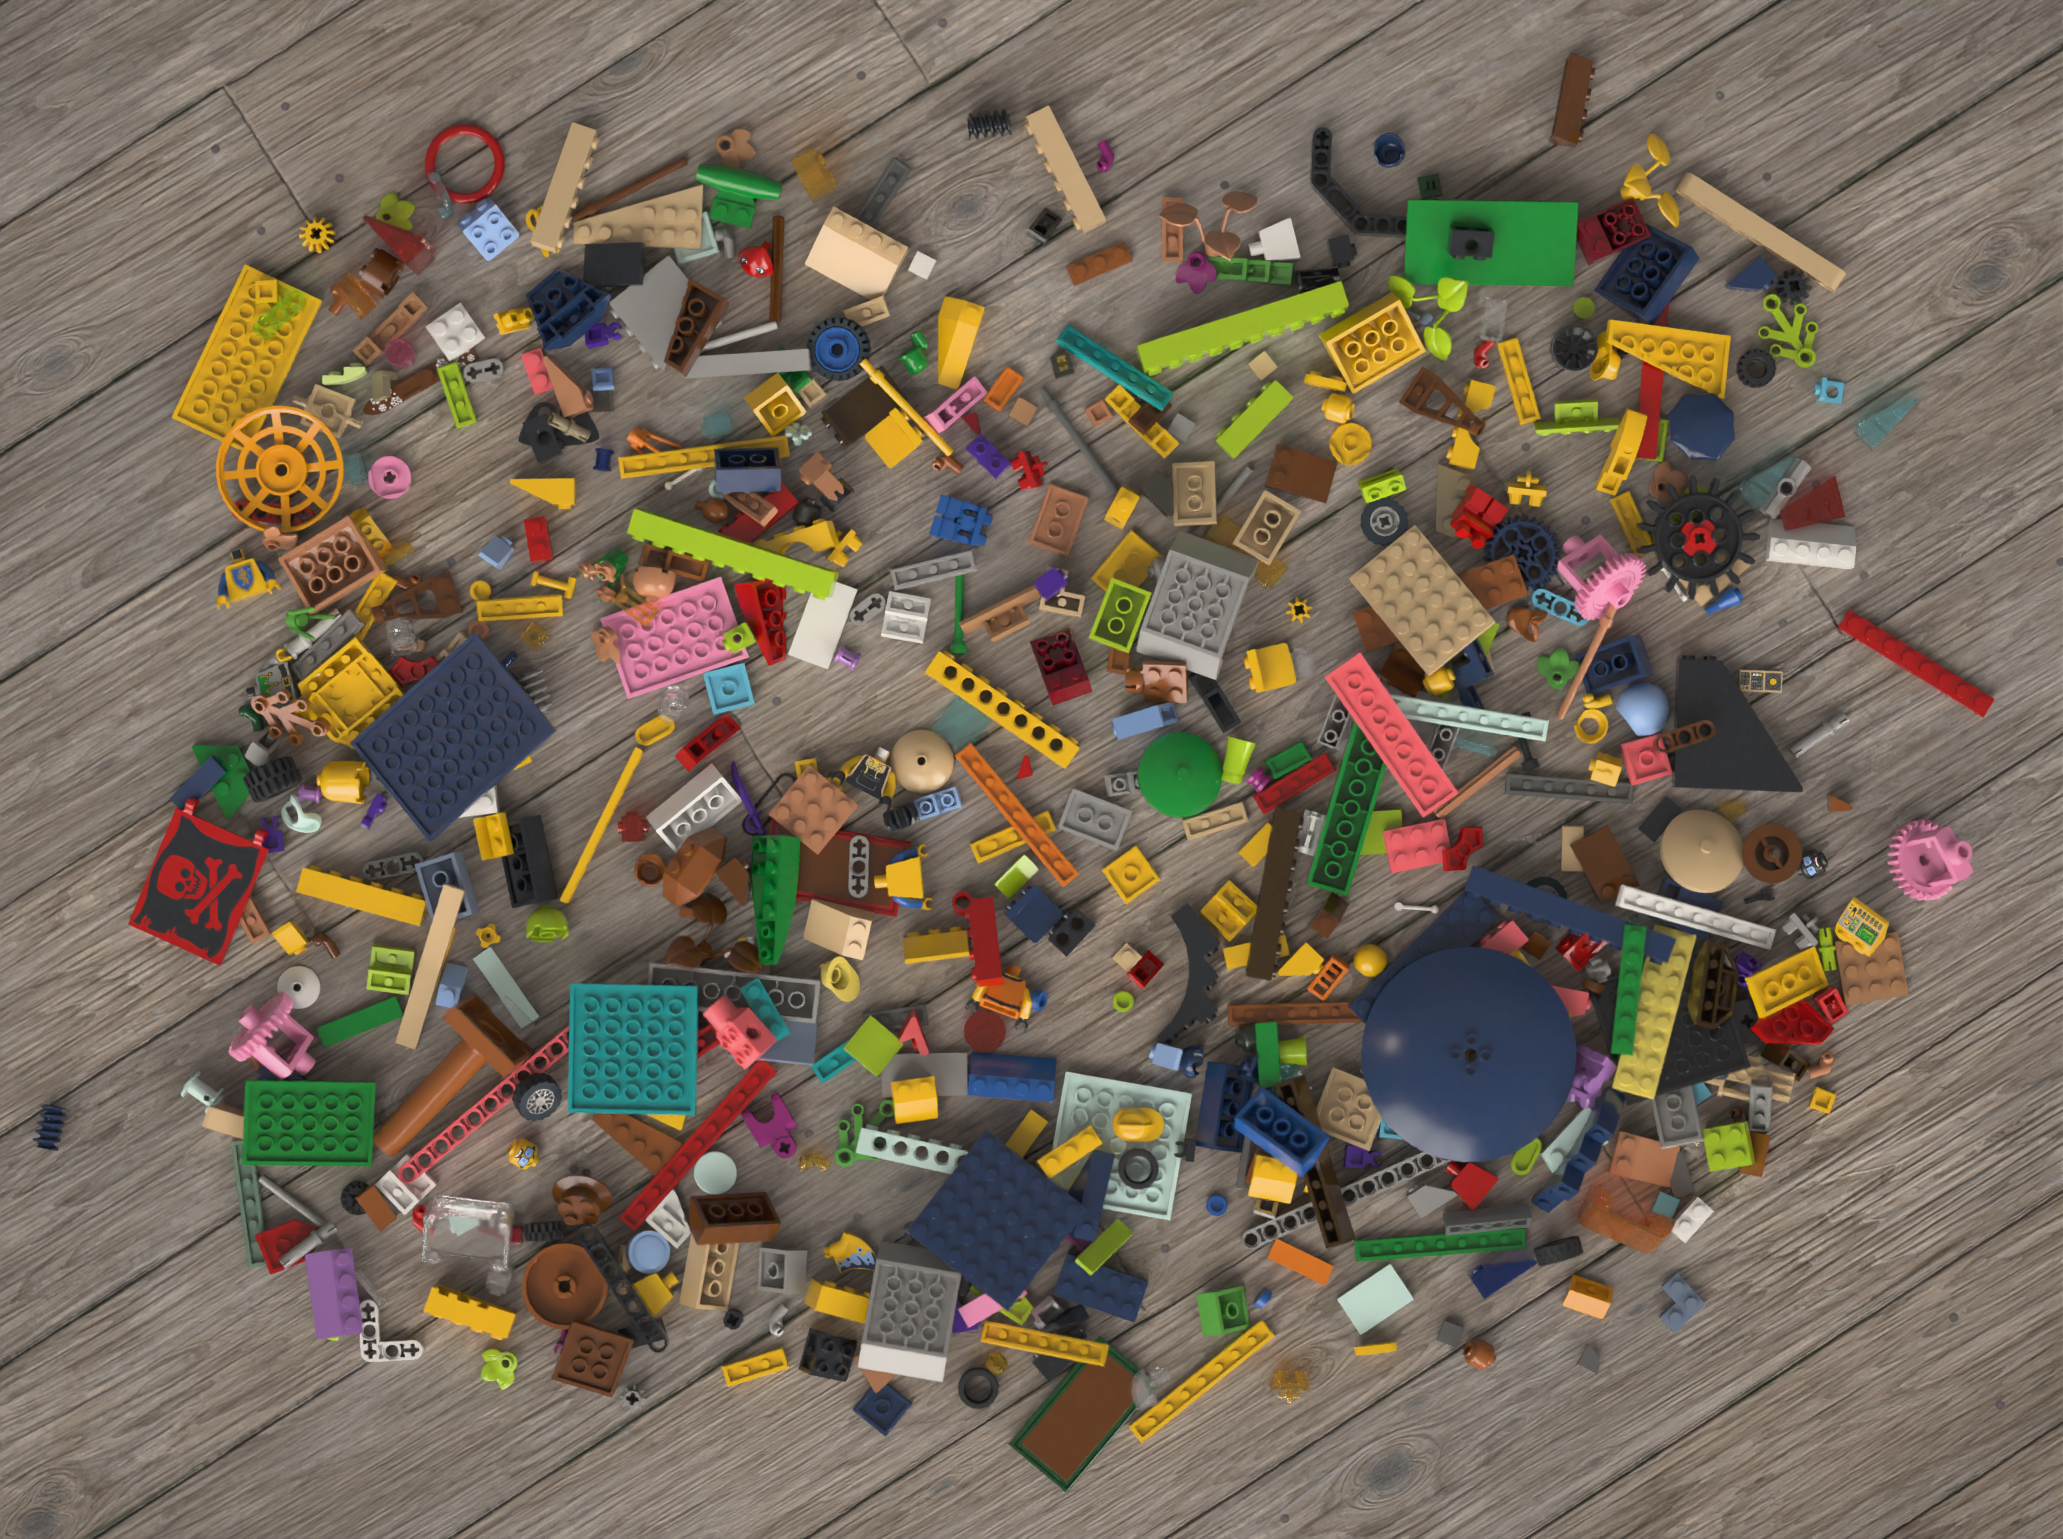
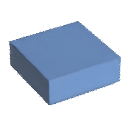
(602, 379)

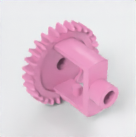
(1610, 586)
(1928, 859)
(259, 1024)

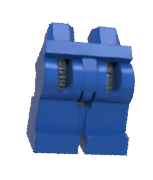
(960, 521)

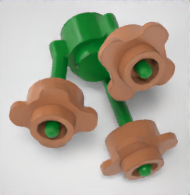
(605, 571)

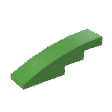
(1253, 271)

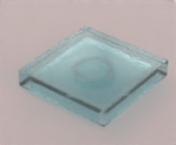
(961, 723)

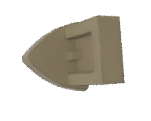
(381, 384)

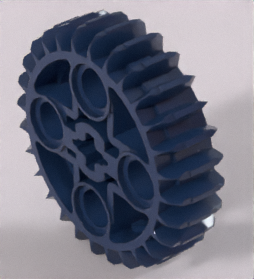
(1527, 563)

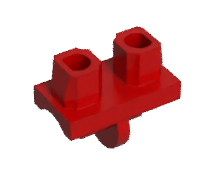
(1032, 467)

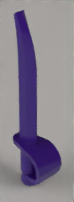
(753, 814)

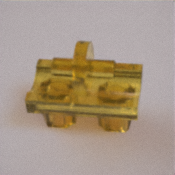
(1279, 1383)

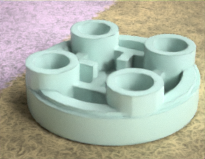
(715, 1172)

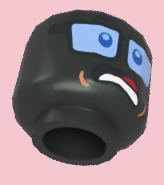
(1812, 864)

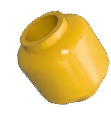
(1338, 408)
(1440, 681)

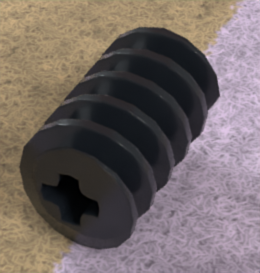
(989, 124)

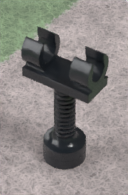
(1529, 762)

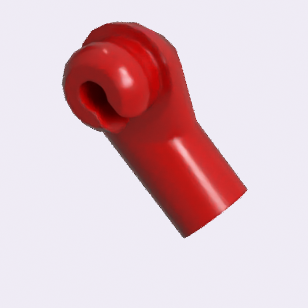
(418, 1217)

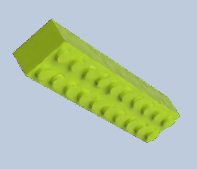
(1242, 328)

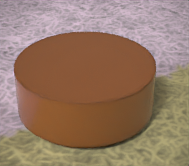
(687, 913)

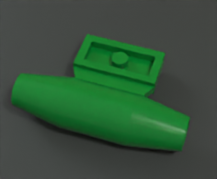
(737, 189)

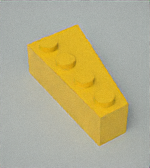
(470, 1311)

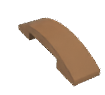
(392, 328)

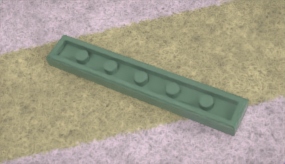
(250, 1205)

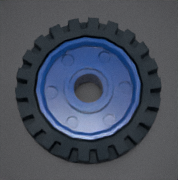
(855, 348)

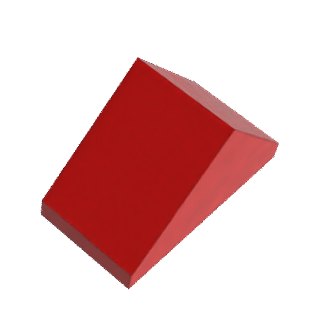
(1145, 969)
(1830, 1004)

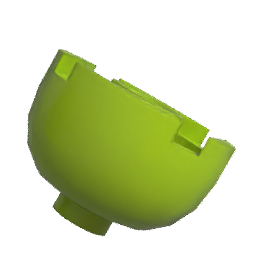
(546, 924)

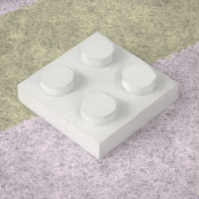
(455, 332)

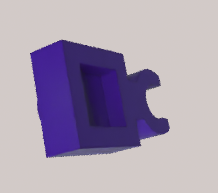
(600, 333)
(377, 807)
(275, 837)
(1358, 1157)

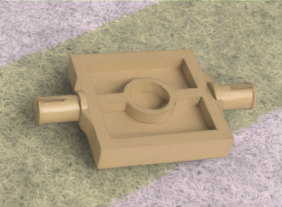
(329, 407)

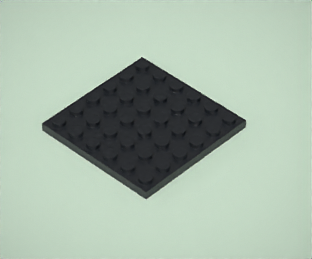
(1693, 1052)

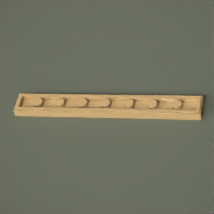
(430, 966)

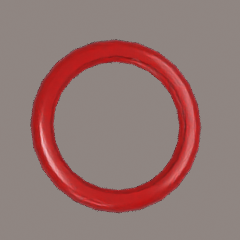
(489, 139)

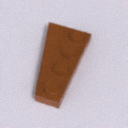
(642, 1141)

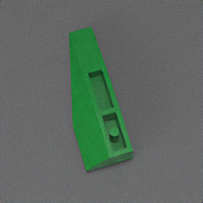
(774, 891)

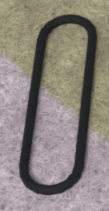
(763, 797)

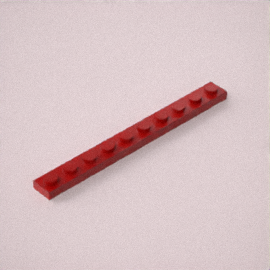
(698, 1144)

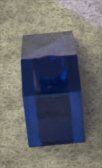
(1496, 1275)

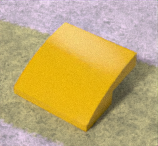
(1228, 910)

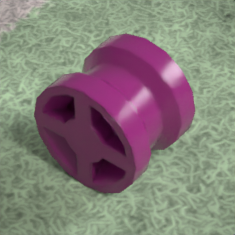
(1259, 779)

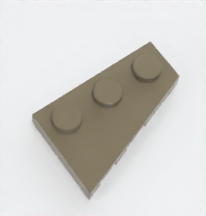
(1450, 493)

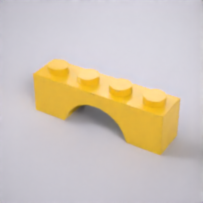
(1464, 451)
(818, 537)

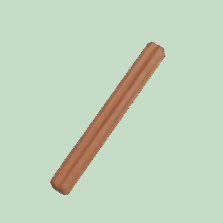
(1478, 781)

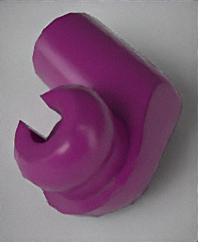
(1106, 158)

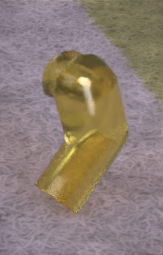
(813, 1160)

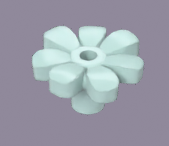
(798, 433)

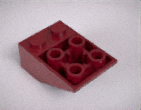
(1611, 231)
(1061, 666)

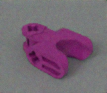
(776, 1130)

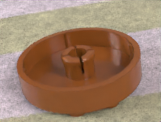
(543, 1291)

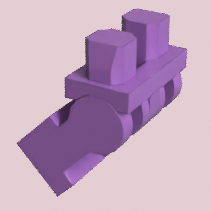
(1589, 1075)

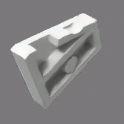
(670, 1220)

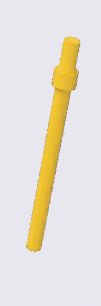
(878, 377)

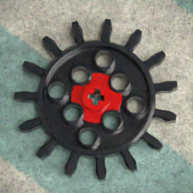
(1664, 531)

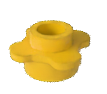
(490, 929)

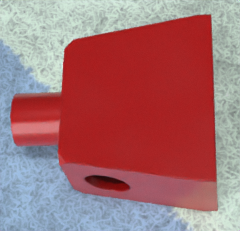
(1470, 1182)

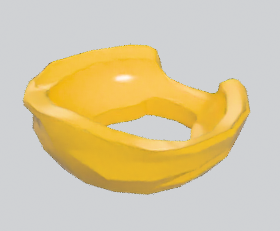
(1602, 730)

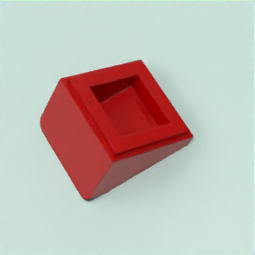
(1025, 769)

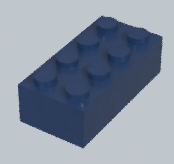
(1104, 1290)

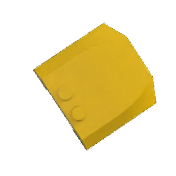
(350, 691)

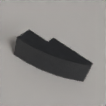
(1215, 701)

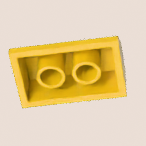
(935, 945)

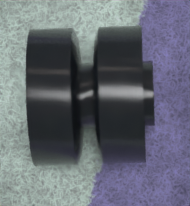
(1573, 348)

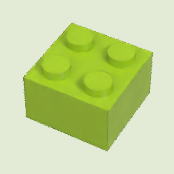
(1728, 1145)

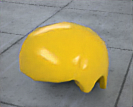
(1370, 960)

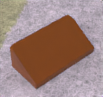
(1760, 1147)

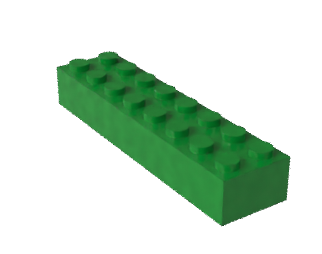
(1347, 815)

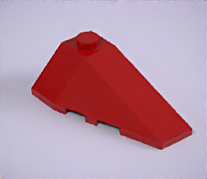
(764, 612)

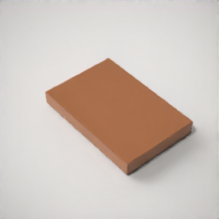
(1058, 520)

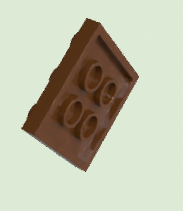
(592, 1358)

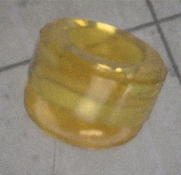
(996, 1364)

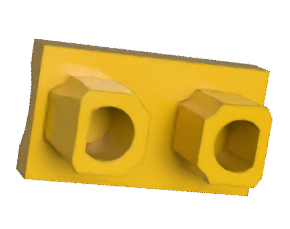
(513, 320)
(1526, 487)
(851, 541)

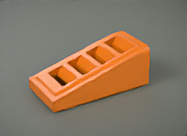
(1334, 981)

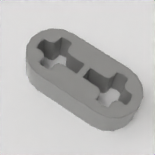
(482, 365)
(871, 613)

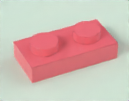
(537, 371)

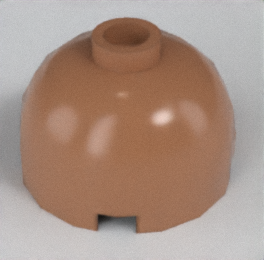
(653, 582)

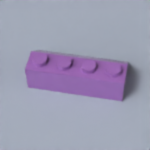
(334, 1293)

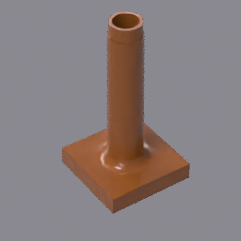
(482, 1041)

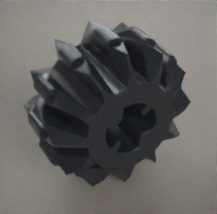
(1800, 286)
(901, 817)

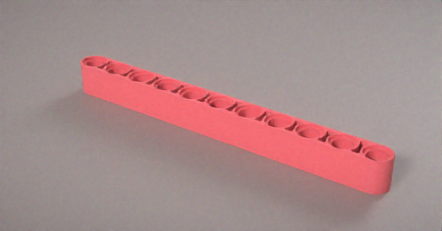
(484, 1112)

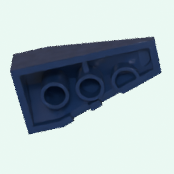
(1090, 1191)

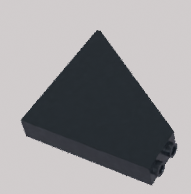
(1740, 750)

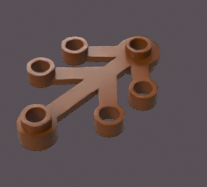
(264, 705)

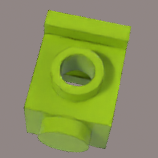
(746, 638)

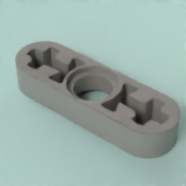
(853, 850)

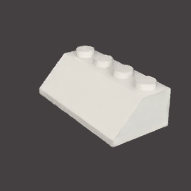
(1812, 545)
(694, 807)

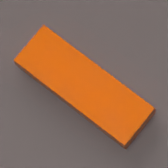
(1300, 1261)

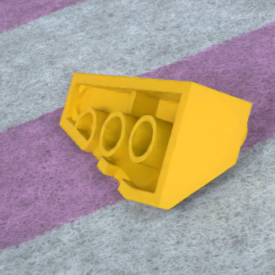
(956, 336)

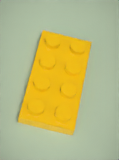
(1786, 982)

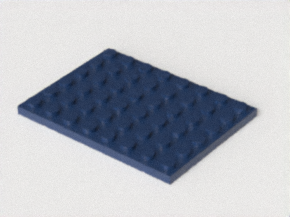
(453, 736)

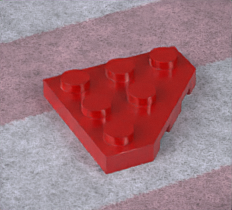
(1793, 1025)

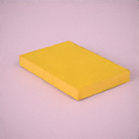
(1127, 562)

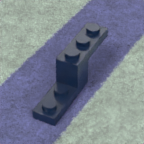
(1471, 673)

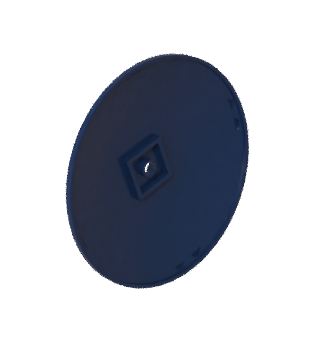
(1419, 1043)

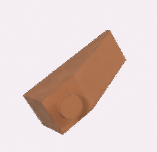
(570, 392)

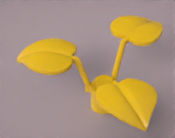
(1638, 186)

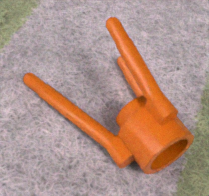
(639, 438)

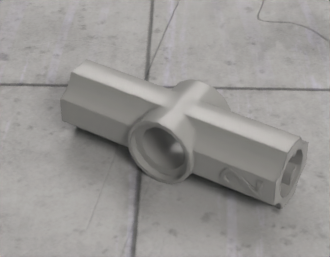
(1793, 478)

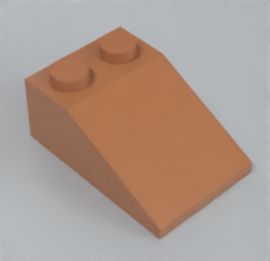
(1642, 1159)

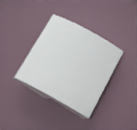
(906, 617)
(403, 1194)

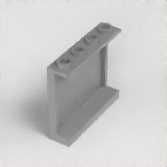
(653, 309)

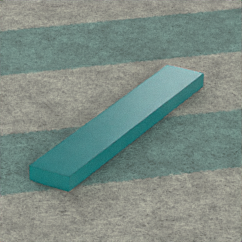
(1114, 367)

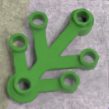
(858, 1124)

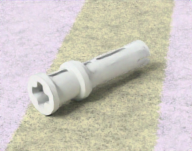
(301, 643)

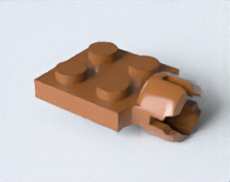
(1159, 681)

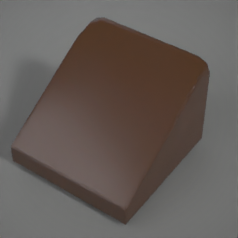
(1537, 945)

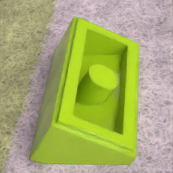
(1016, 876)

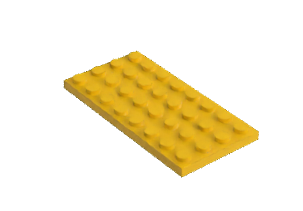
(239, 368)

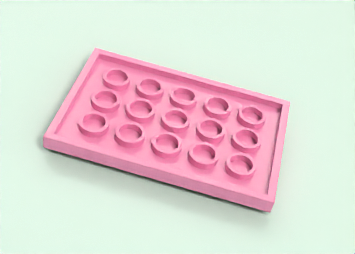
(678, 641)

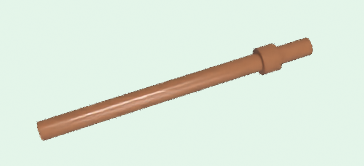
(1605, 623)

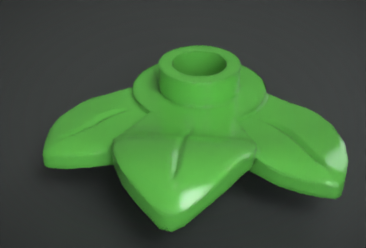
(1557, 665)

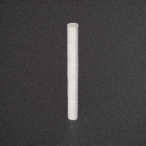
(740, 336)

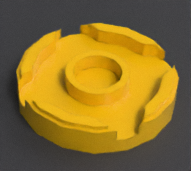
(1350, 444)

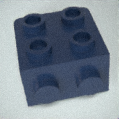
(1034, 913)

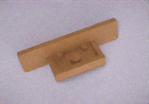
(1002, 617)

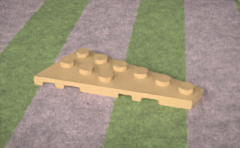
(658, 223)

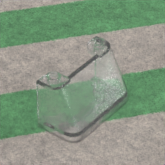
(468, 1230)

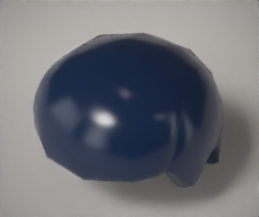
(1389, 150)
(1191, 1058)

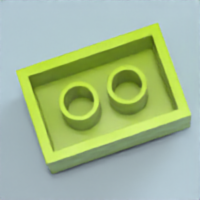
(1120, 615)

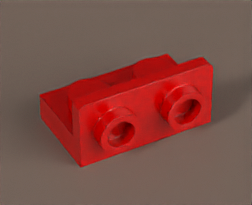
(1578, 949)

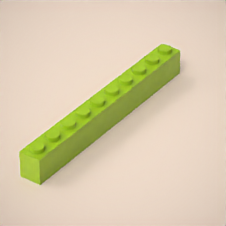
(732, 552)

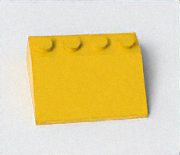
(1372, 342)

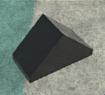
(1044, 227)

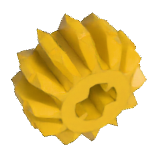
(309, 234)

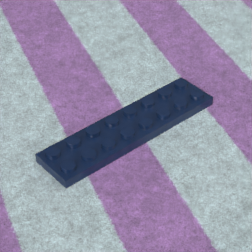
(1456, 927)

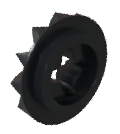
(348, 1201)

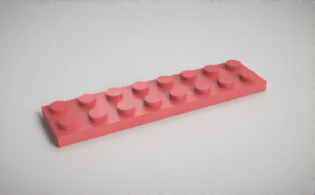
(1391, 734)

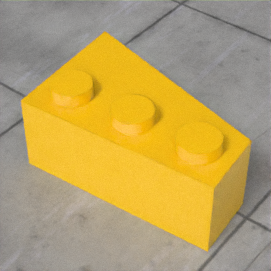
(837, 1300)

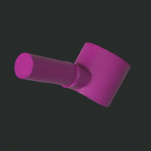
(561, 1340)

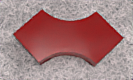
(408, 670)
(1456, 857)

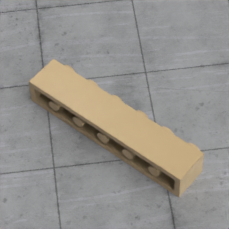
(1065, 169)
(564, 188)

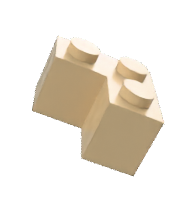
(1064, 602)

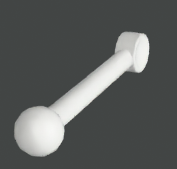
(668, 485)
(1681, 594)
(1434, 909)

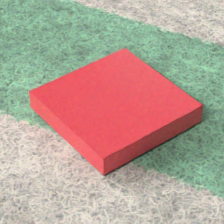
(1643, 761)

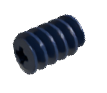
(50, 1127)

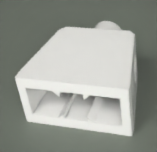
(1277, 243)

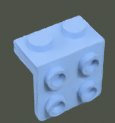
(488, 229)

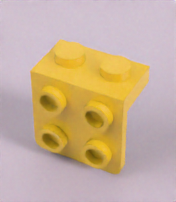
(894, 438)
(371, 530)
(1269, 668)

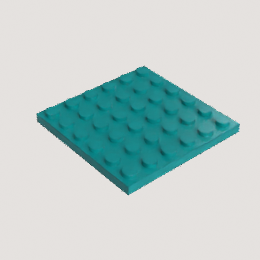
(633, 1049)

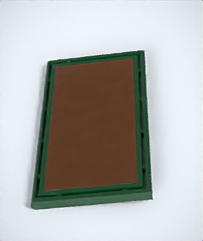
(1078, 1418)

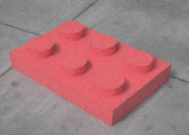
(1416, 845)

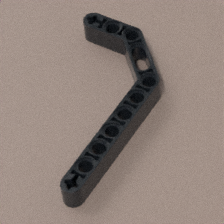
(1331, 185)

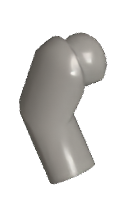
(729, 246)
(775, 1320)

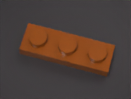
(1099, 263)

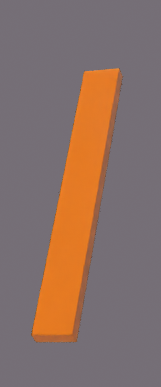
(1017, 815)

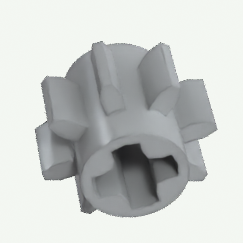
(1598, 969)
(637, 1394)

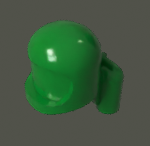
(914, 358)

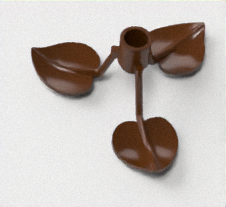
(685, 954)

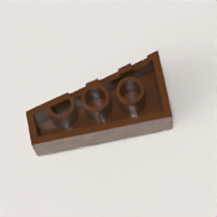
(694, 326)

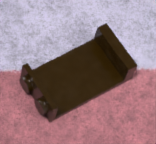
(860, 410)

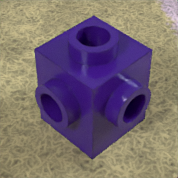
(1747, 966)

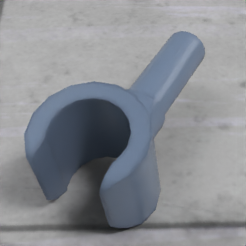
(1426, 319)

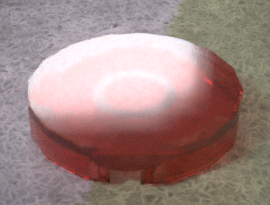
(984, 1031)

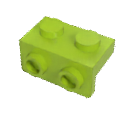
(1382, 485)

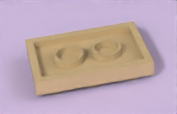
(1194, 493)

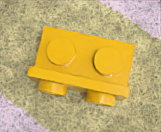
(493, 836)

